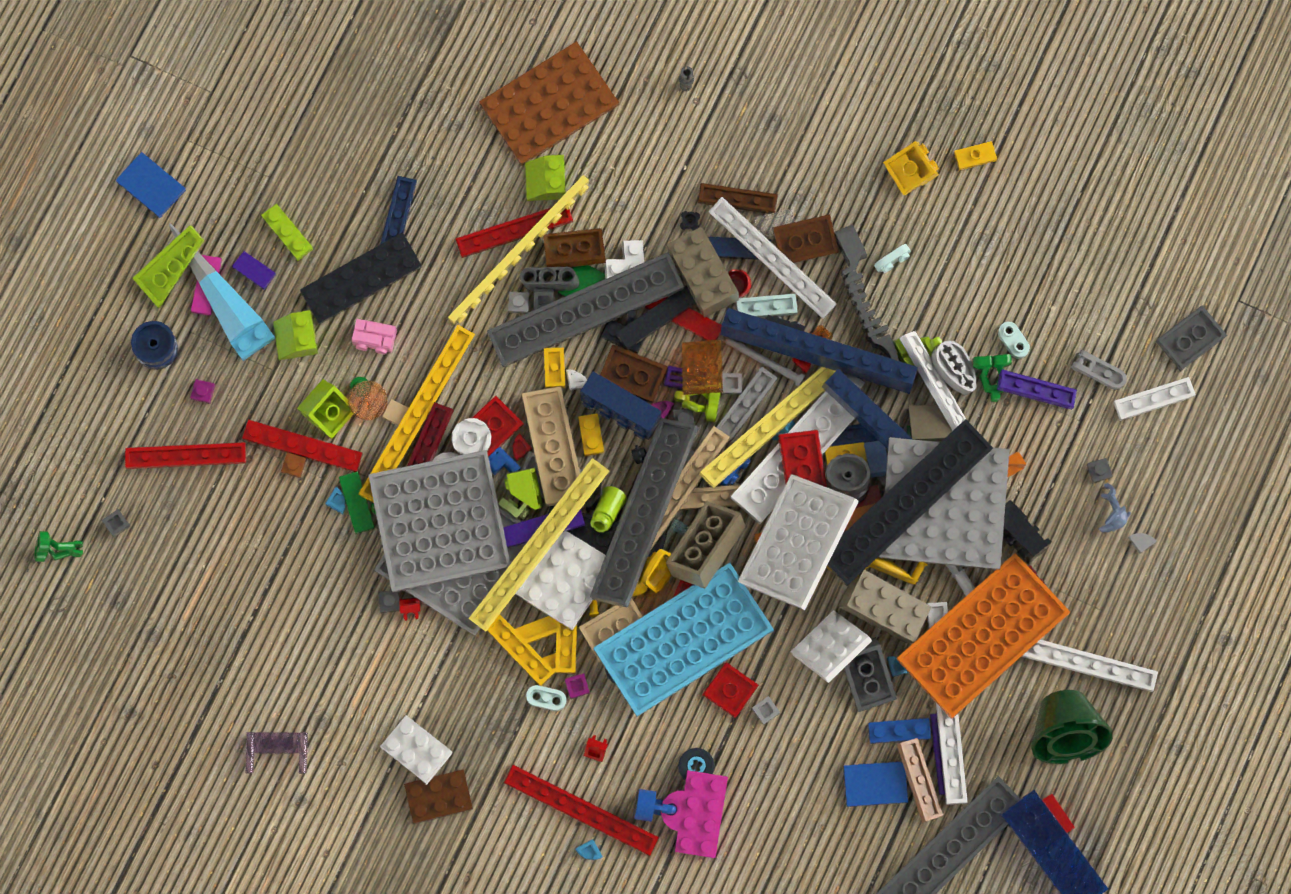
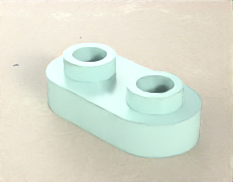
(899, 254)
(1013, 339)
(547, 696)

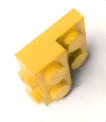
(911, 167)

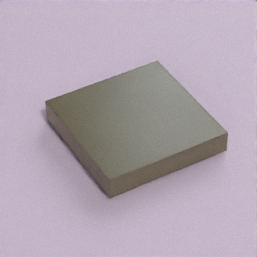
(928, 423)

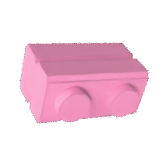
(374, 336)

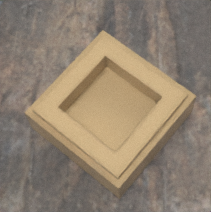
(395, 412)

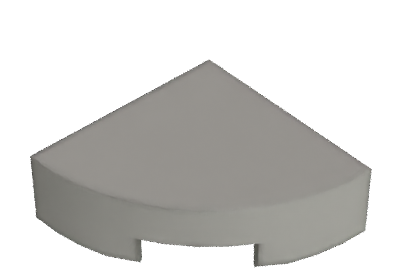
(1142, 541)

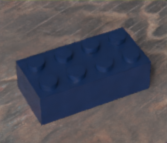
(620, 406)

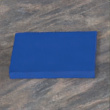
(150, 185)
(875, 784)

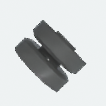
(849, 476)

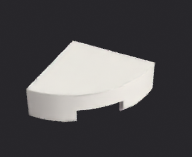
(575, 379)

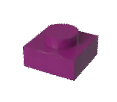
(202, 391)
(577, 686)

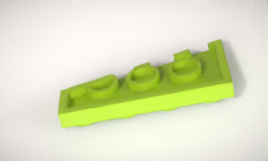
(167, 267)

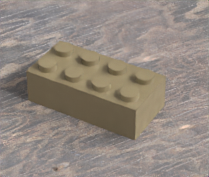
(703, 272)
(705, 544)
(885, 607)

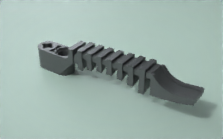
(853, 252)

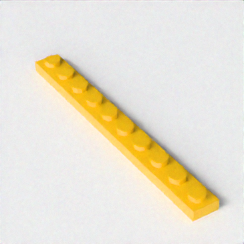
(421, 405)

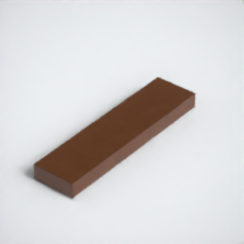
(738, 198)

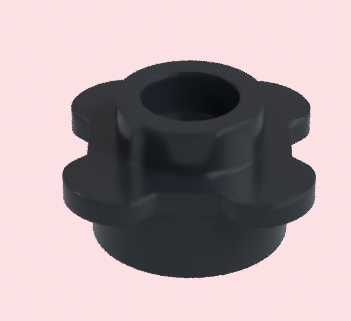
(689, 216)
(638, 454)

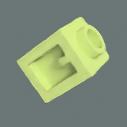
(511, 508)

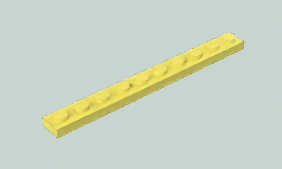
(513, 256)
(766, 428)
(539, 544)

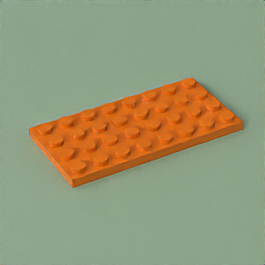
(983, 635)

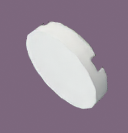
(471, 436)

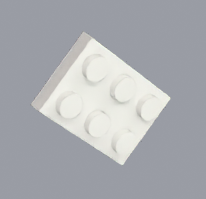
(416, 749)

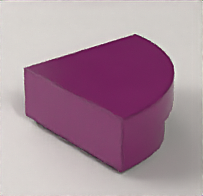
(664, 406)

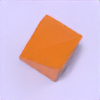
(1015, 463)

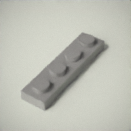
(747, 403)

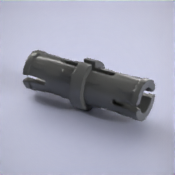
(686, 79)

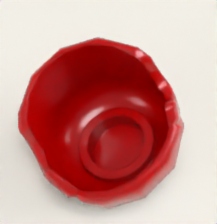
(741, 281)

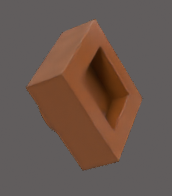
(293, 465)

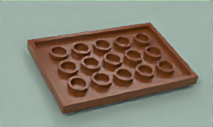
(549, 103)

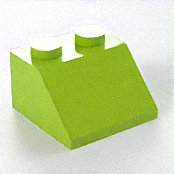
(545, 178)
(295, 335)
(326, 408)
(525, 487)

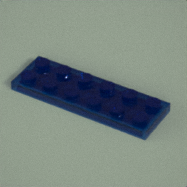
(1052, 847)

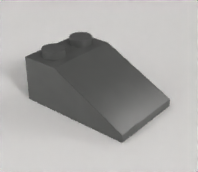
(869, 678)

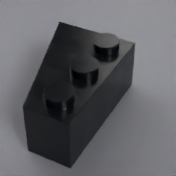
(1022, 534)

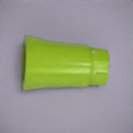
(607, 508)

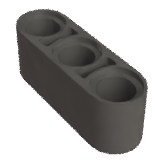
(542, 273)

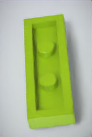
(287, 232)

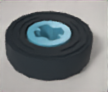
(699, 755)

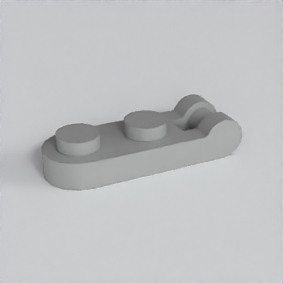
(1099, 370)

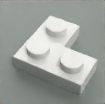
(632, 256)

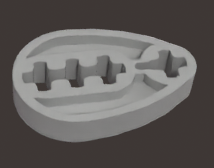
(960, 359)

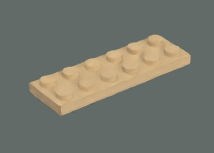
(551, 442)

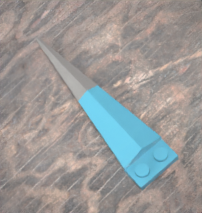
(239, 321)

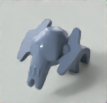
(1118, 517)

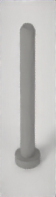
(766, 361)

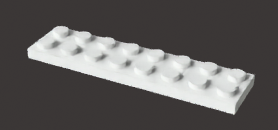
(766, 483)

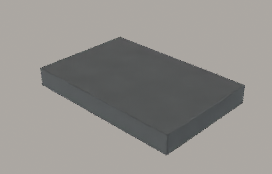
(1191, 338)

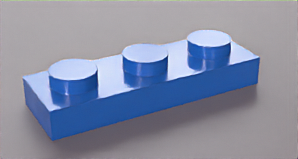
(899, 730)

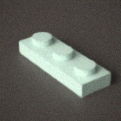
(768, 305)

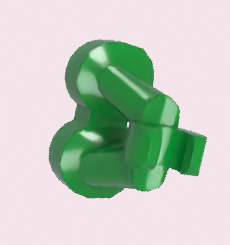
(985, 363)
(65, 549)

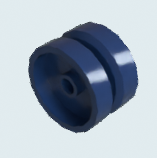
(154, 333)

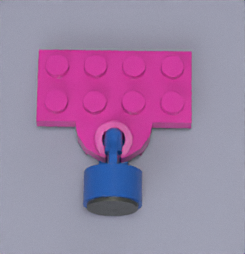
(691, 812)

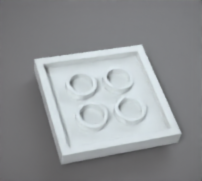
(831, 646)

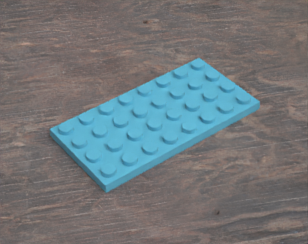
(683, 640)

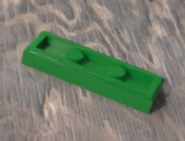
(356, 504)

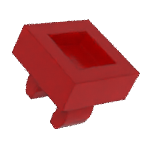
(409, 605)
(595, 749)

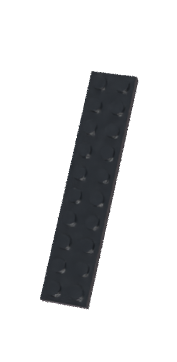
(907, 501)

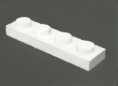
(1154, 398)

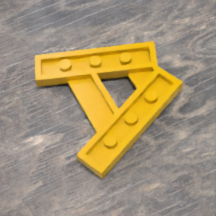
(517, 645)

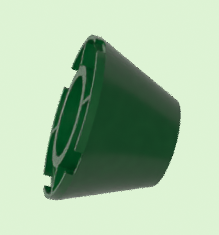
(1069, 729)

